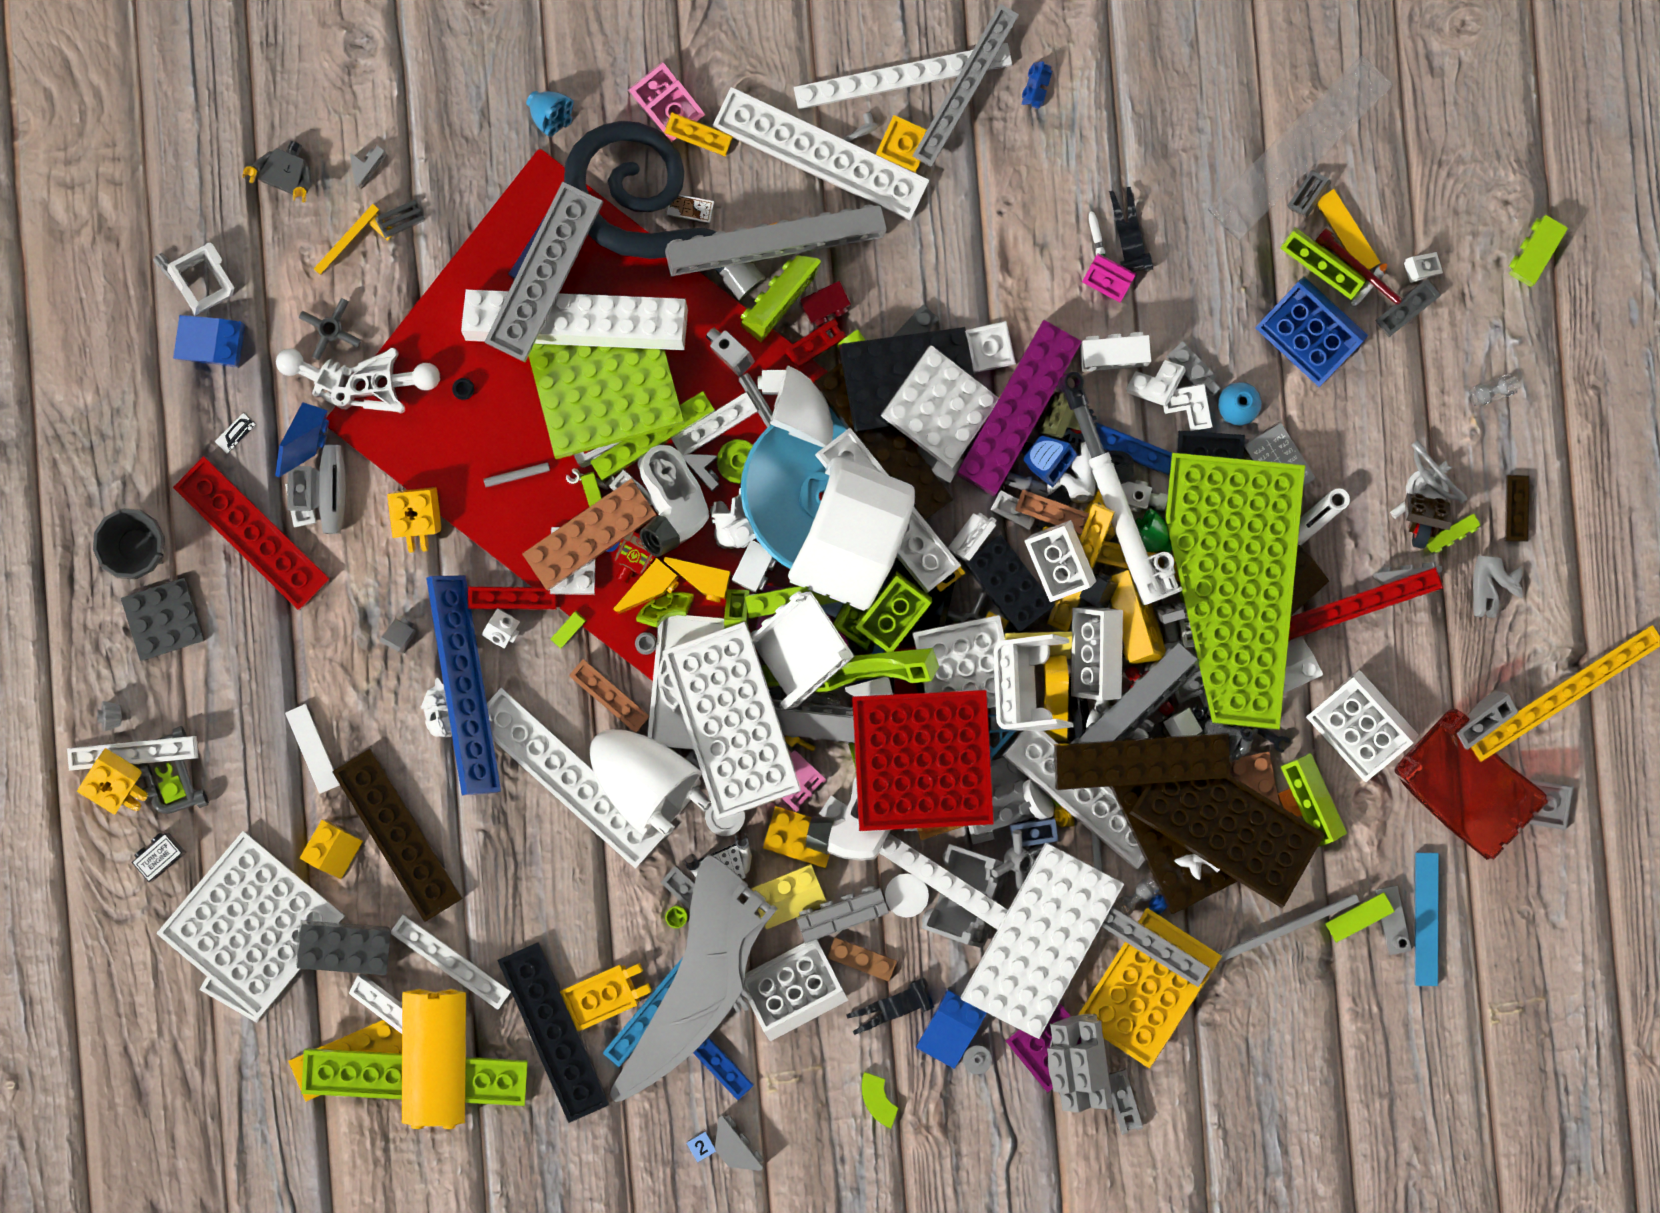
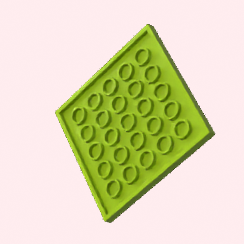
(602, 394)

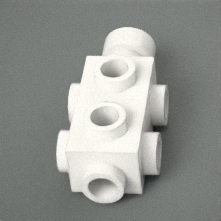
(1149, 499)

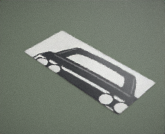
(235, 433)

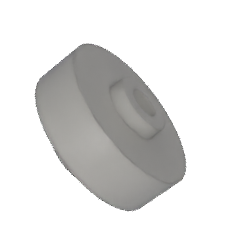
(977, 1059)

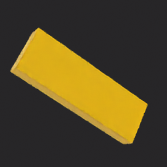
(698, 134)

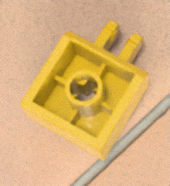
(406, 524)
(111, 782)

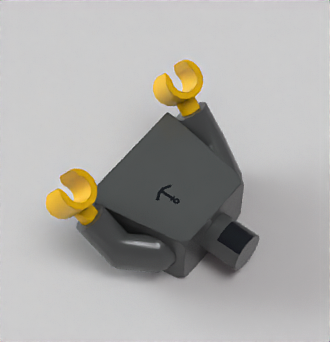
(282, 171)

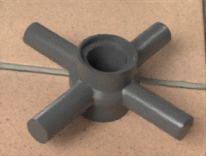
(321, 324)

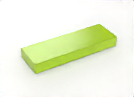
(1360, 917)

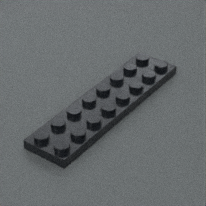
(553, 1032)

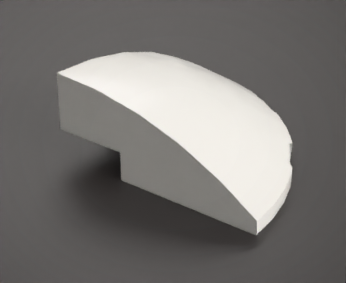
(802, 409)

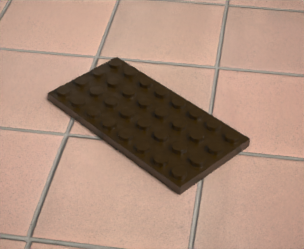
(1233, 831)
(1175, 882)

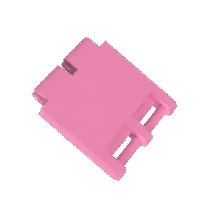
(806, 776)

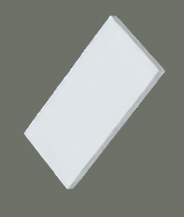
(664, 724)

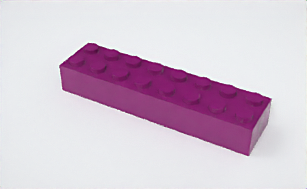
(1018, 408)

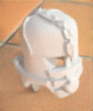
(724, 517)
(436, 711)

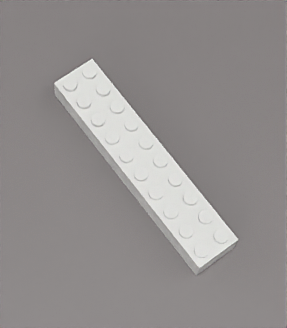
(590, 320)

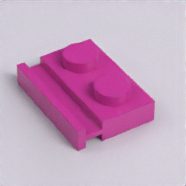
(1109, 277)

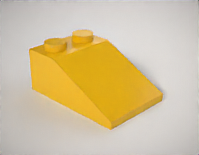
(706, 579)
(651, 585)

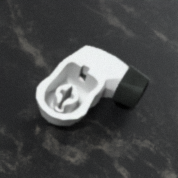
(674, 497)
(843, 836)

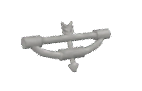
(1440, 470)

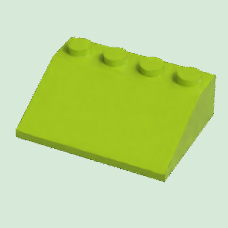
(780, 296)

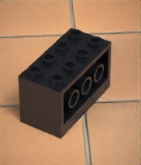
(1009, 584)

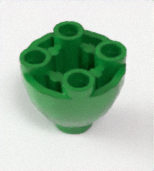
(1154, 532)

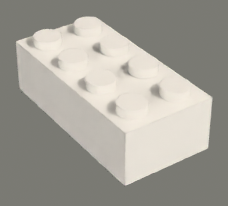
(1096, 653)

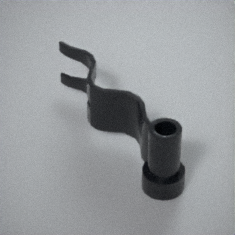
(1130, 236)
(896, 1005)

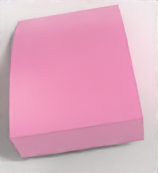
(661, 94)

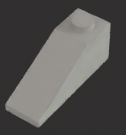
(1486, 717)

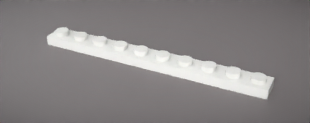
(890, 78)
(930, 872)

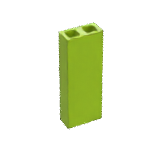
(568, 629)

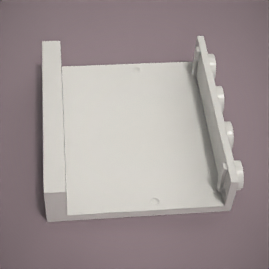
(801, 647)

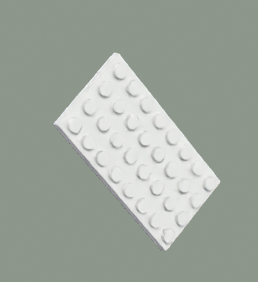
(731, 721)
(1042, 940)

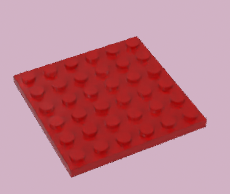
(922, 760)

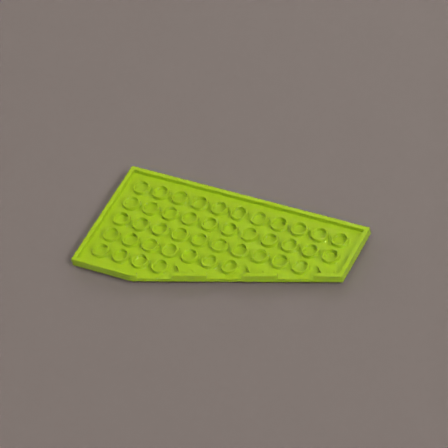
(1236, 562)

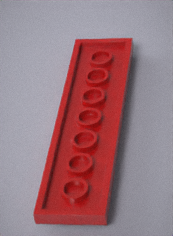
(251, 533)

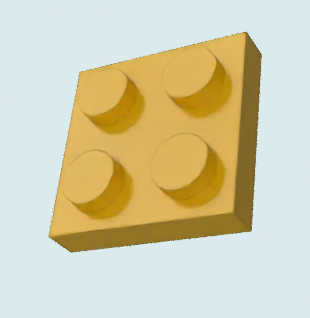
(901, 142)

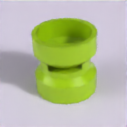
(676, 916)

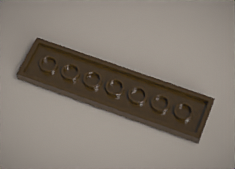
(888, 447)
(1141, 761)
(397, 835)

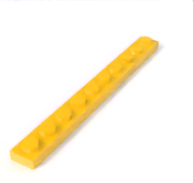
(1568, 691)

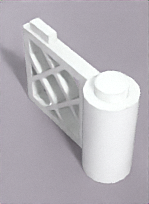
(972, 536)

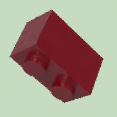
(825, 303)

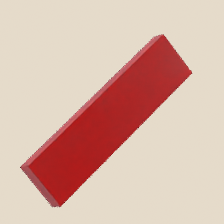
(511, 598)

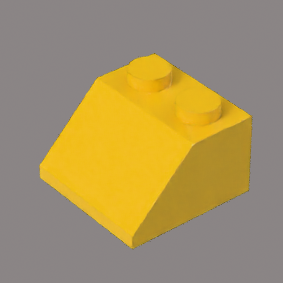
(331, 849)

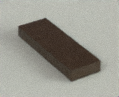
(1517, 508)

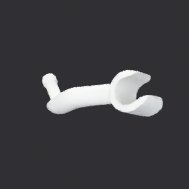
(600, 483)

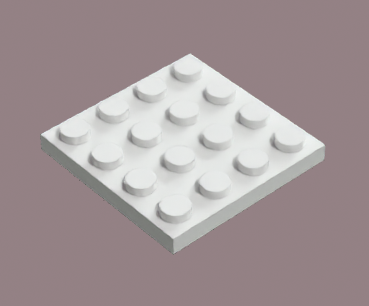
(940, 407)
(963, 656)

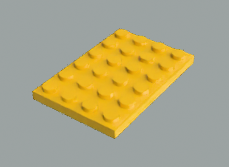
(1143, 999)

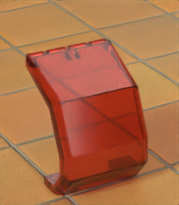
(1472, 798)

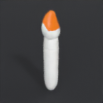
(1379, 272)

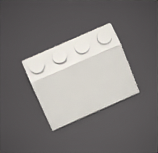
(1362, 726)
(793, 989)

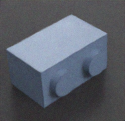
(1036, 831)

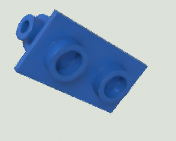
(1038, 75)

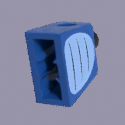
(1048, 458)

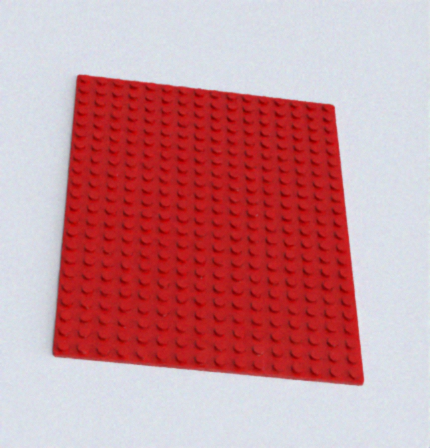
(503, 424)

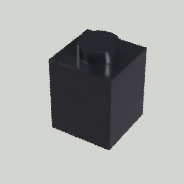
(1101, 591)

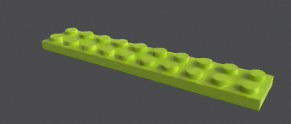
(381, 1076)

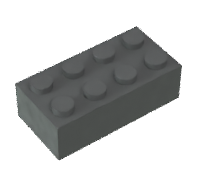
(343, 947)

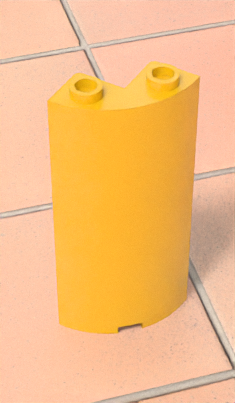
(433, 1058)

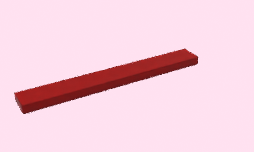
(1364, 603)

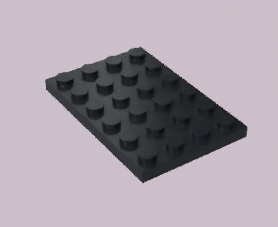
(880, 366)

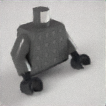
(1239, 738)

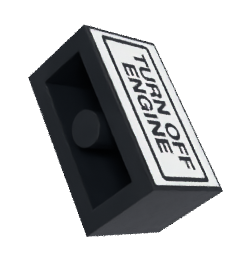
(158, 856)

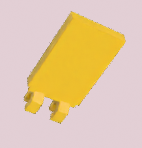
(603, 995)

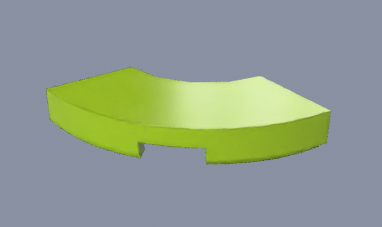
(660, 609)
(876, 1100)

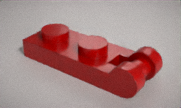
(815, 343)

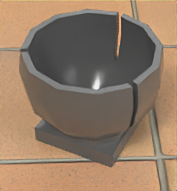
(129, 543)

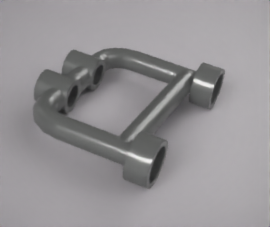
(193, 797)

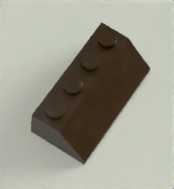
(1307, 581)

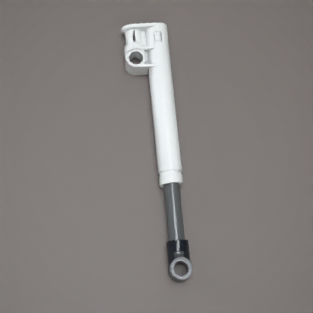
(1149, 578)

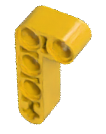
(1056, 693)

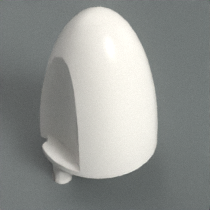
(645, 780)

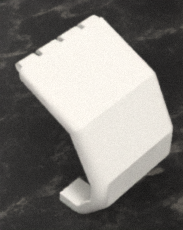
(854, 534)

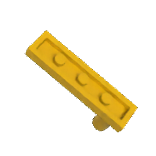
(367, 218)

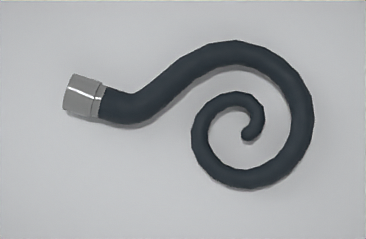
(739, 278)

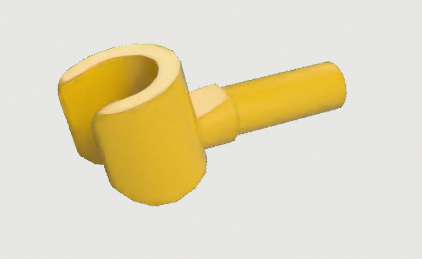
(793, 740)

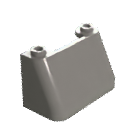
(952, 919)

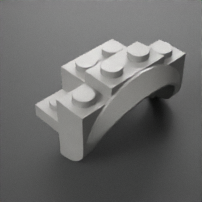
(1079, 1070)

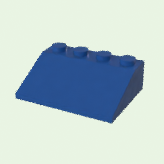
(1311, 331)

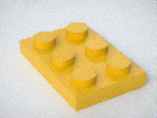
(788, 837)

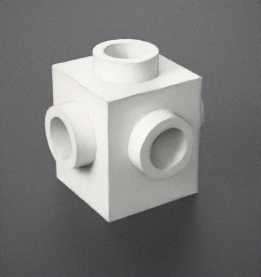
(501, 628)

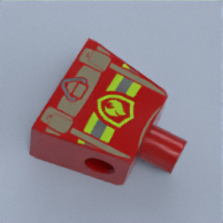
(632, 557)

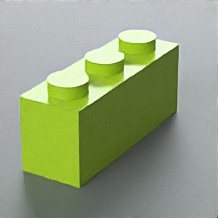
(1537, 250)

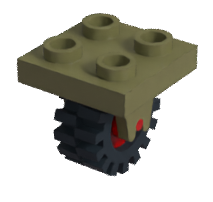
(1061, 420)

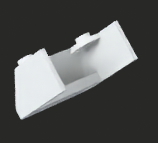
(1016, 683)

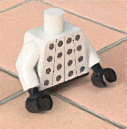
(735, 856)

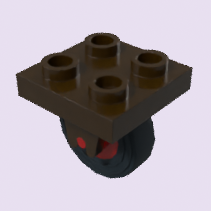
(1426, 517)

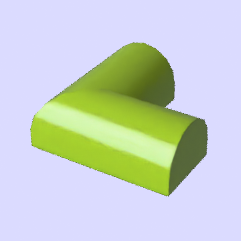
(846, 622)

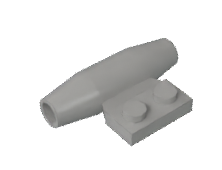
(322, 489)

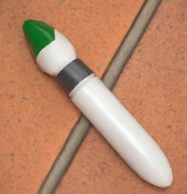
(1096, 234)

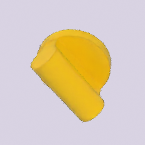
(1063, 817)

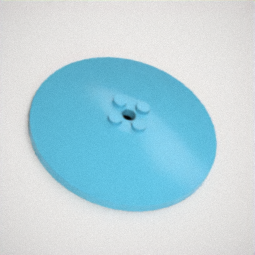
(783, 490)

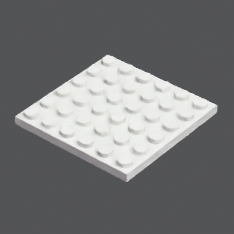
(246, 923)

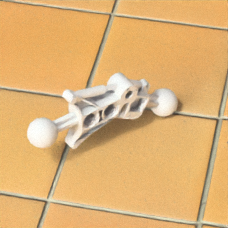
(332, 378)

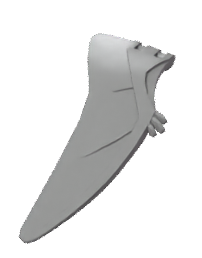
(707, 979)

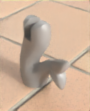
(1484, 592)

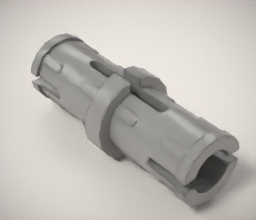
(1027, 484)

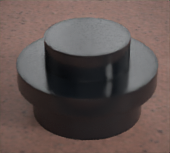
(463, 389)

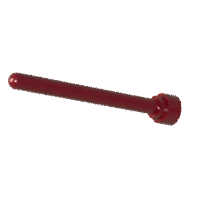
(1327, 240)

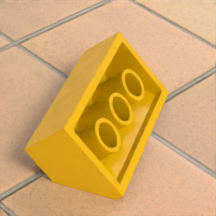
(1140, 627)

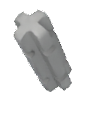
(162, 262)

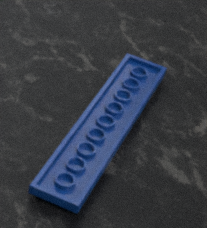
(463, 685)

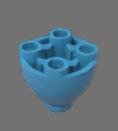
(550, 111)
(1232, 410)

